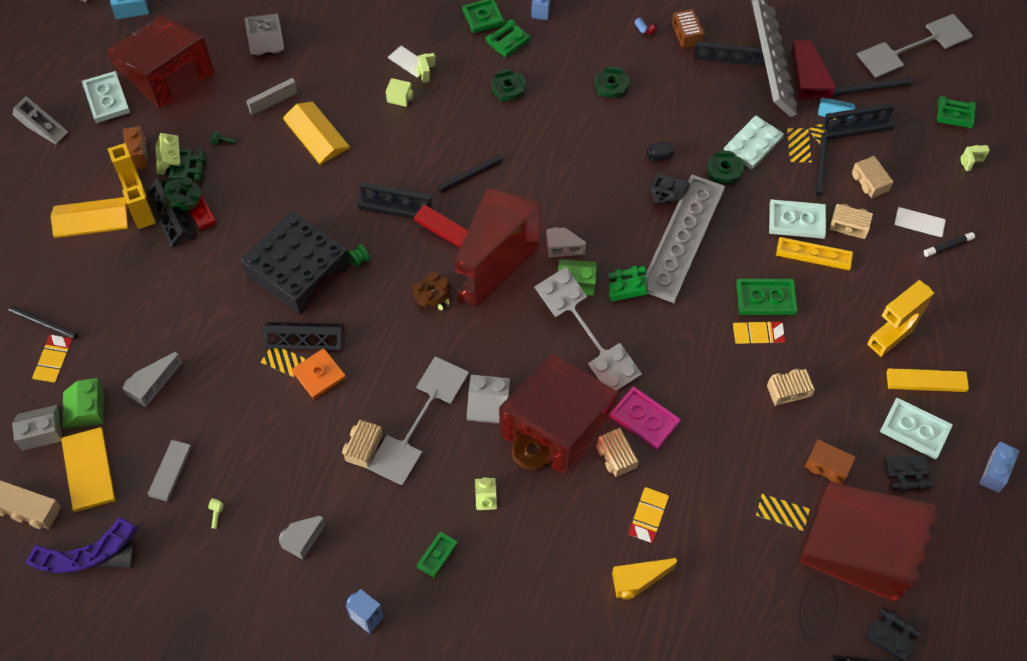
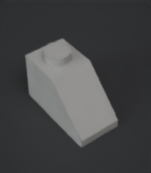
(563, 243)
(301, 535)

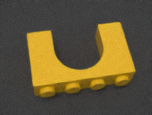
(132, 186)
(901, 317)

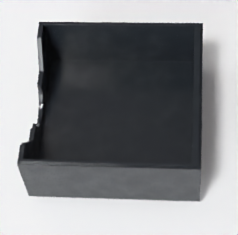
(294, 260)

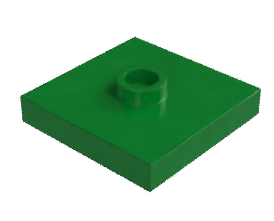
(483, 15)

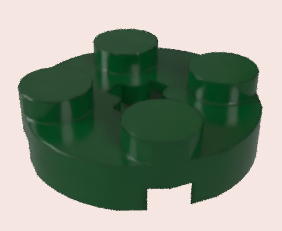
(606, 89)
(504, 93)
(722, 175)
(186, 186)

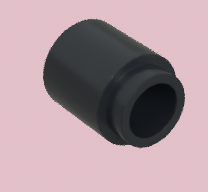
(660, 151)

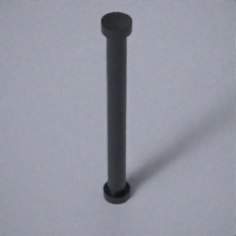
(872, 86)

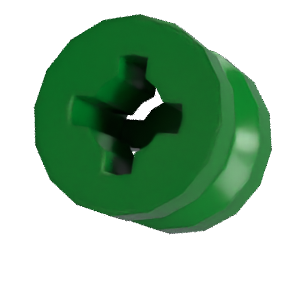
(358, 255)

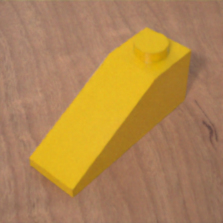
(635, 578)

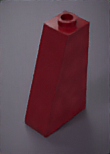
(810, 74)

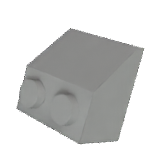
(486, 397)
(37, 428)

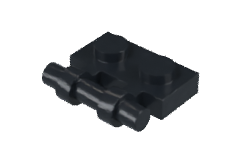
(908, 467)
(889, 639)

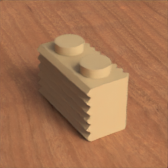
(872, 177)
(851, 221)
(790, 386)
(363, 443)
(617, 452)

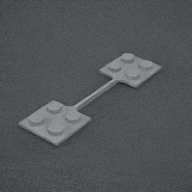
(883, 59)
(613, 365)
(397, 458)

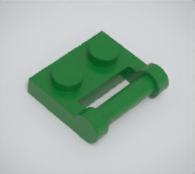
(509, 43)
(956, 112)

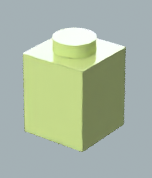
(399, 92)

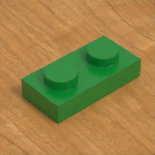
(437, 554)

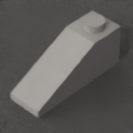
(38, 120)
(148, 381)

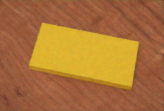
(88, 469)

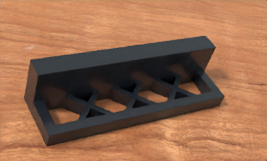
(728, 53)
(858, 123)
(392, 205)
(178, 218)
(303, 328)

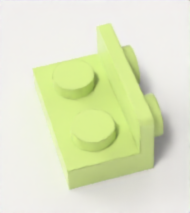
(167, 152)

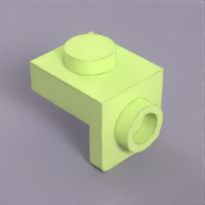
(424, 62)
(974, 154)
(485, 494)

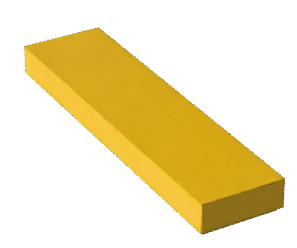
(814, 253)
(927, 380)

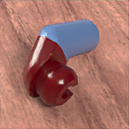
(651, 30)

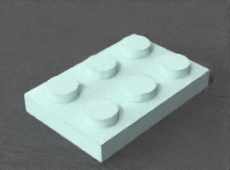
(105, 97)
(754, 142)
(797, 219)
(916, 428)

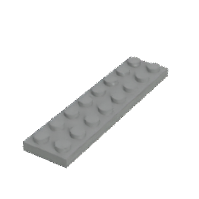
(773, 55)
(683, 238)

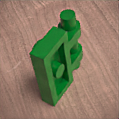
(630, 287)

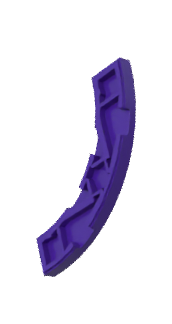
(84, 557)

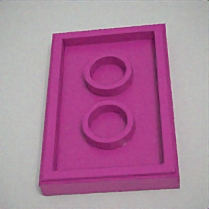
(645, 418)

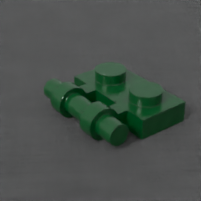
(184, 168)

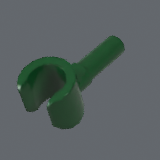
(216, 137)

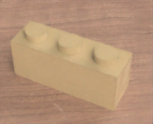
(27, 506)

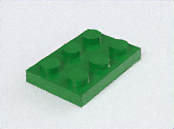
(766, 297)

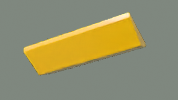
(315, 132)
(89, 217)

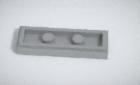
(272, 96)
(169, 470)

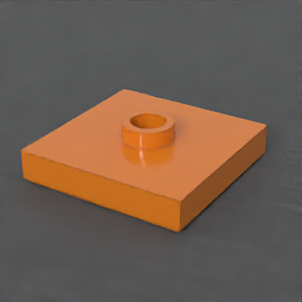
(318, 373)

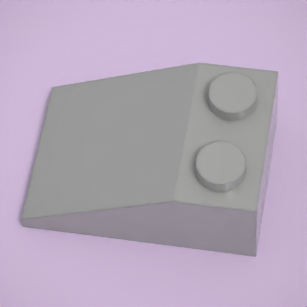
(264, 34)

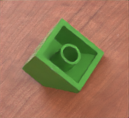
(583, 272)
(83, 404)

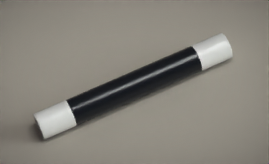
(949, 244)

